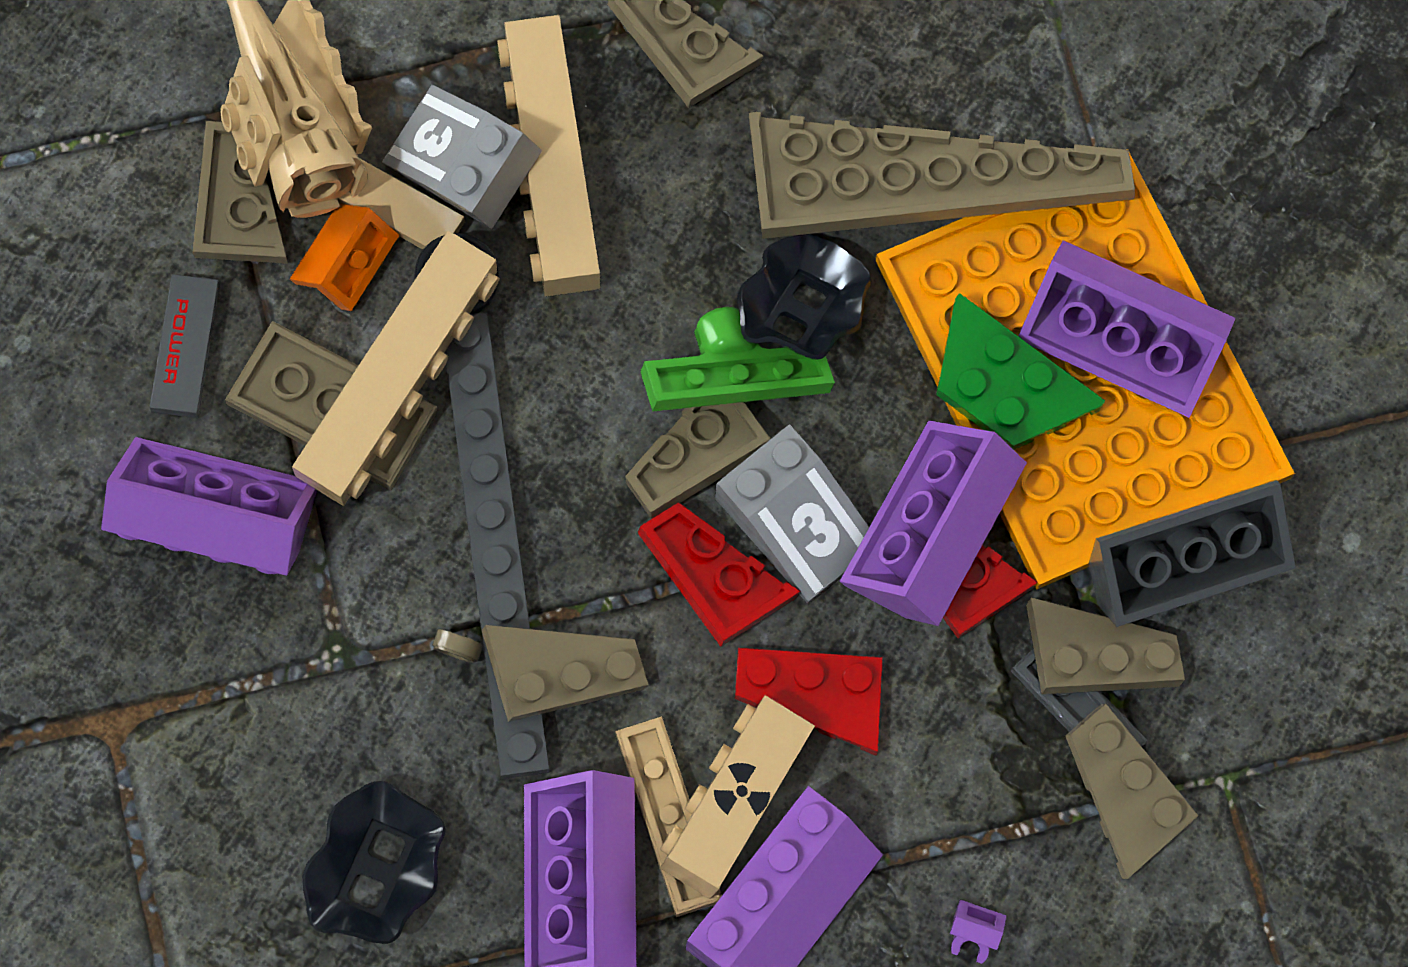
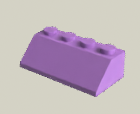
(1126, 328)
(208, 506)
(934, 521)
(580, 871)
(787, 890)

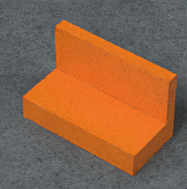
(346, 255)

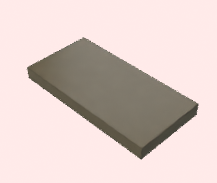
(295, 384)

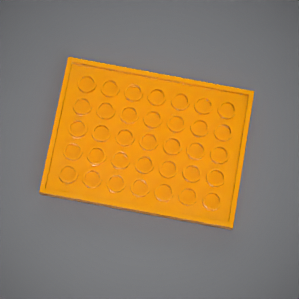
(1133, 454)

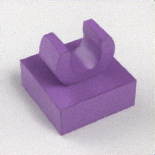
(977, 925)

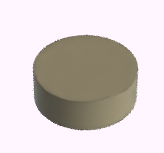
(457, 646)

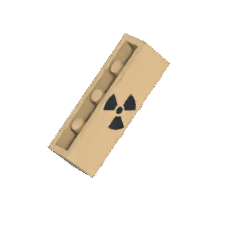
(736, 797)

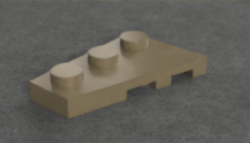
(685, 47)
(231, 213)
(695, 454)
(1091, 654)
(559, 669)
(1131, 793)

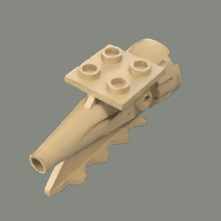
(294, 109)

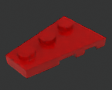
(713, 576)
(985, 591)
(825, 689)

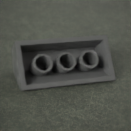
(1192, 554)

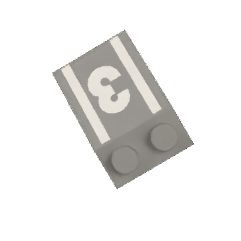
(463, 155)
(794, 512)

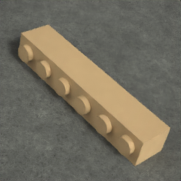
(557, 179)
(396, 368)

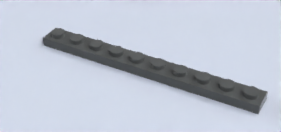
(492, 529)

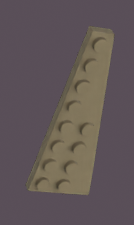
(866, 177)

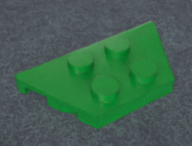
(1006, 381)

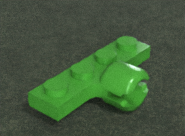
(731, 369)

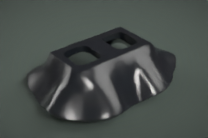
(812, 263)
(346, 856)

